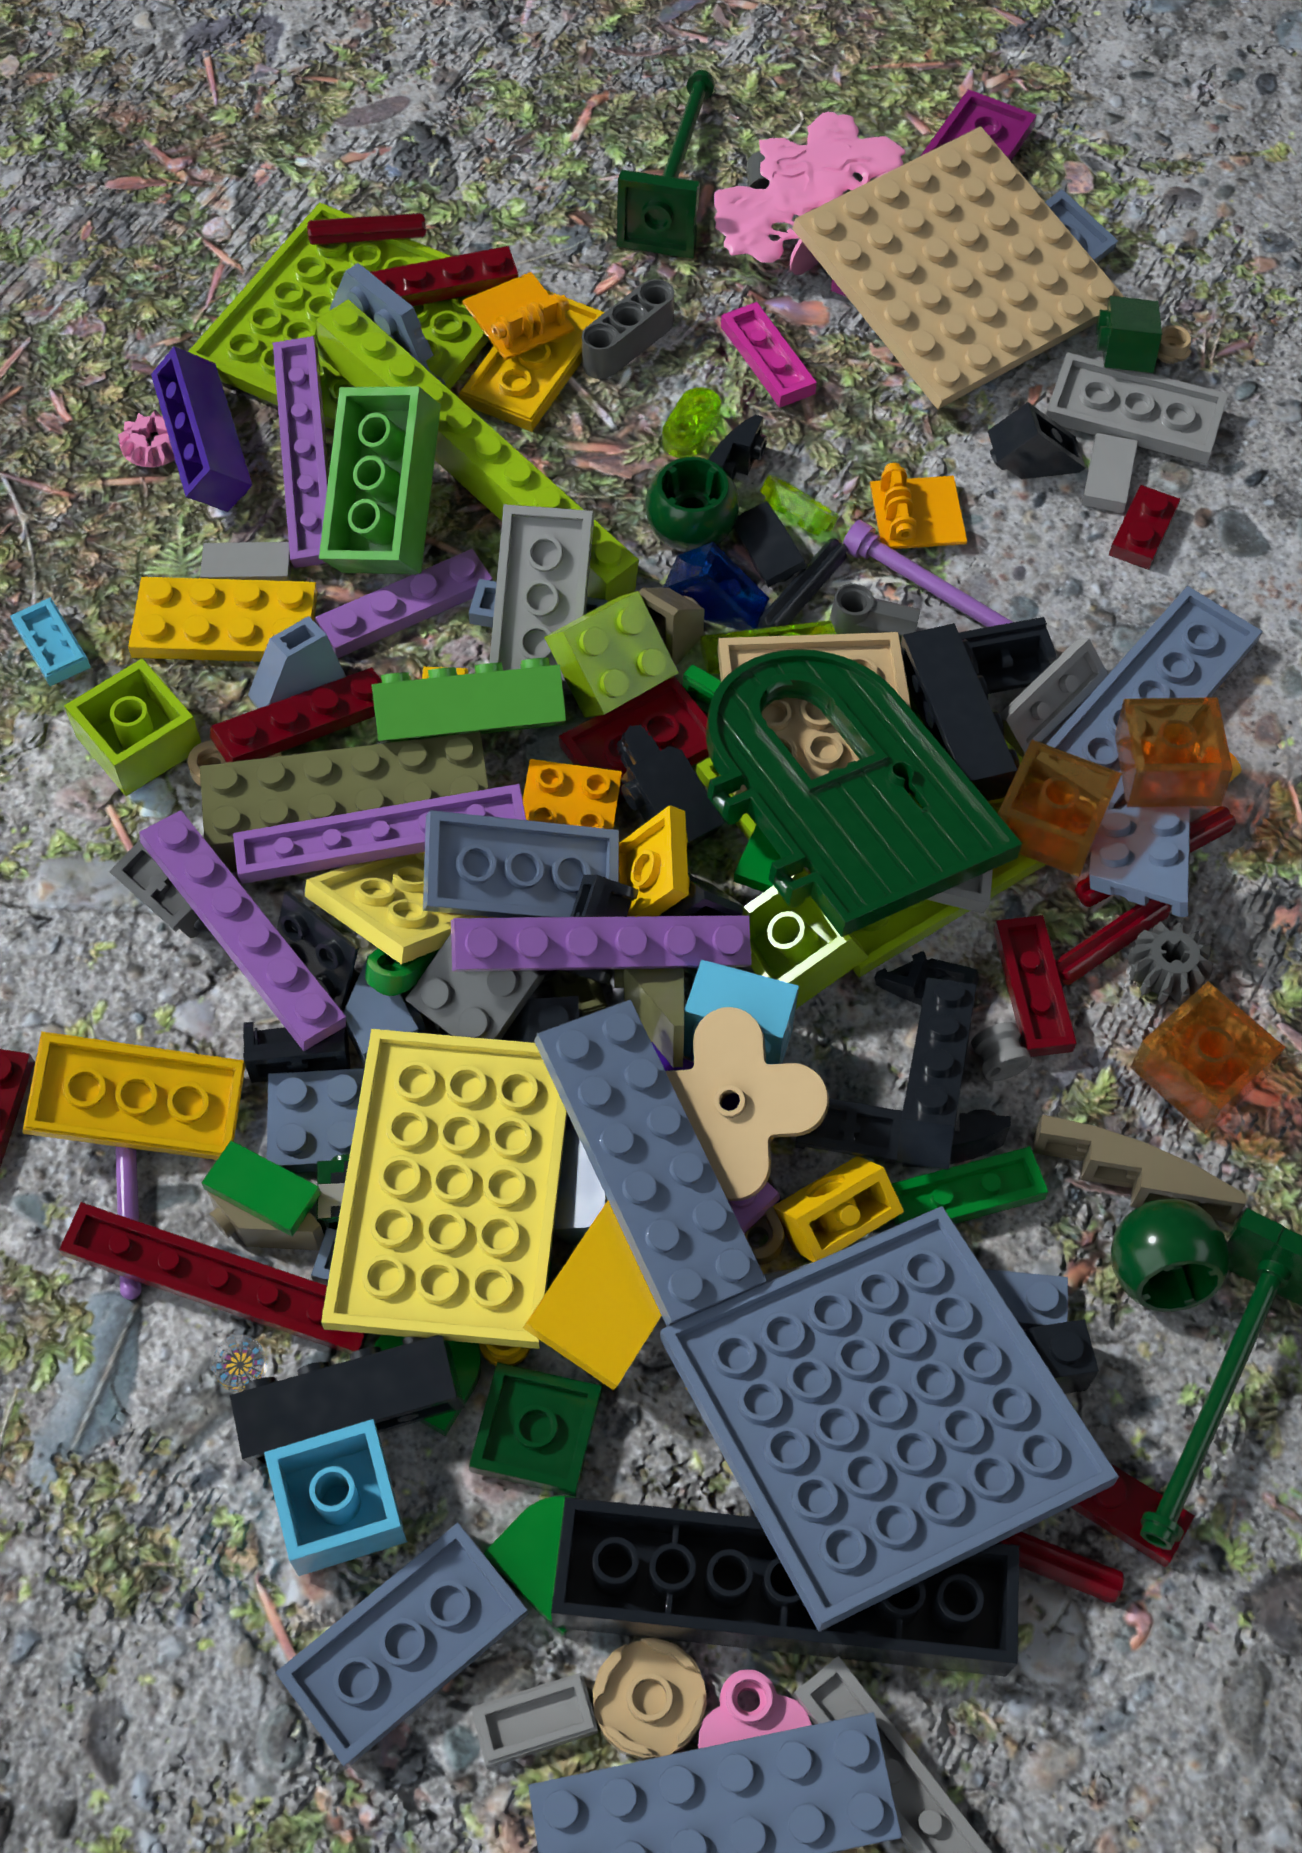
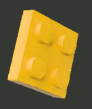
(656, 863)

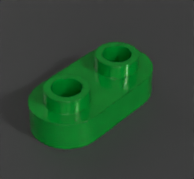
(394, 978)

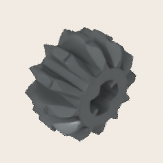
(1169, 963)

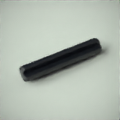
(805, 585)

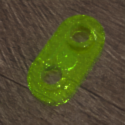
(696, 416)
(786, 497)

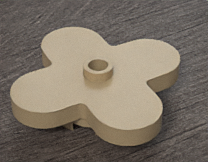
(772, 1104)

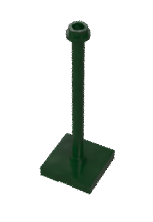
(659, 210)
(1273, 1261)

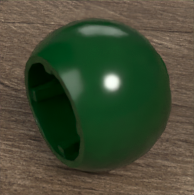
(691, 503)
(1169, 1255)

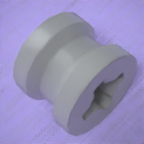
(1001, 1051)

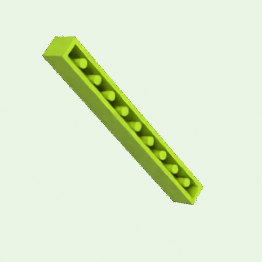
(465, 442)

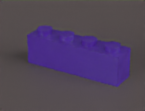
(201, 430)

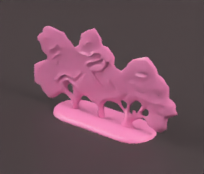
(799, 182)

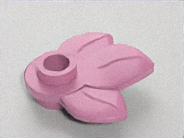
(732, 1723)

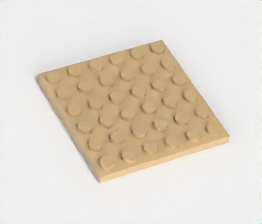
(957, 266)

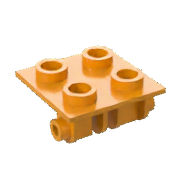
(519, 315)
(917, 510)
(571, 794)

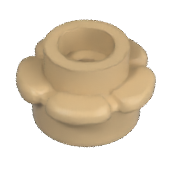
(1174, 344)

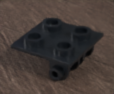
(320, 948)

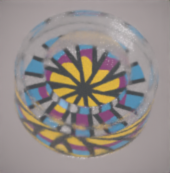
(238, 1362)

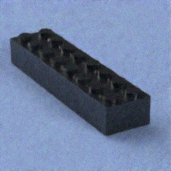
(724, 1586)

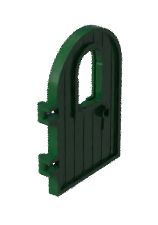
(857, 824)

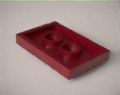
(664, 711)

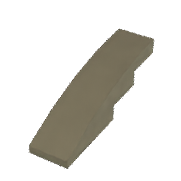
(1136, 1165)

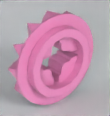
(136, 448)

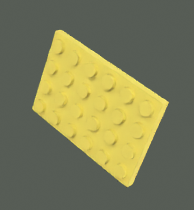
(448, 1191)

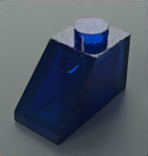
(718, 587)

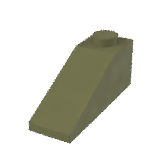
(659, 1004)

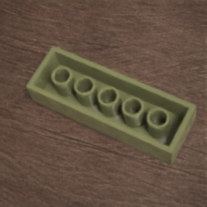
(333, 783)

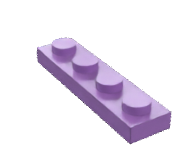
(403, 603)

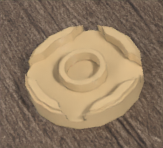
(649, 1699)

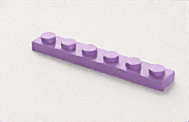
(302, 446)
(359, 835)
(243, 930)
(598, 942)

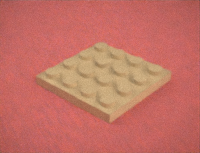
(800, 723)

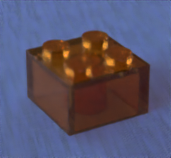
(1173, 752)
(1058, 806)
(1206, 1057)

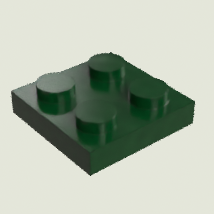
(535, 1429)

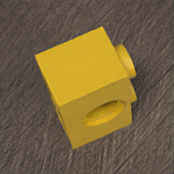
(838, 1209)

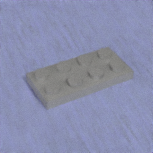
(1137, 406)
(539, 580)

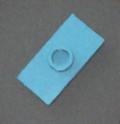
(50, 641)

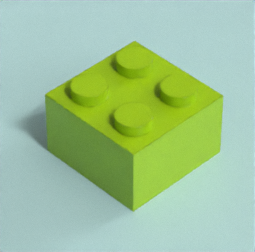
(611, 655)
(133, 726)
(798, 944)

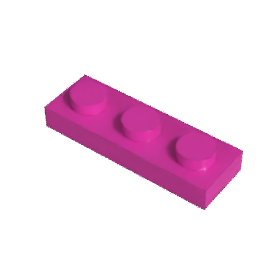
(768, 354)

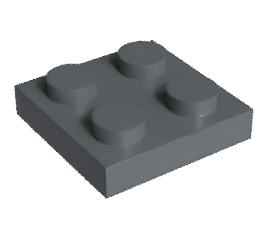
(472, 1001)

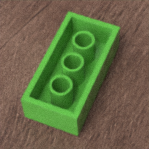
(380, 480)
(469, 703)

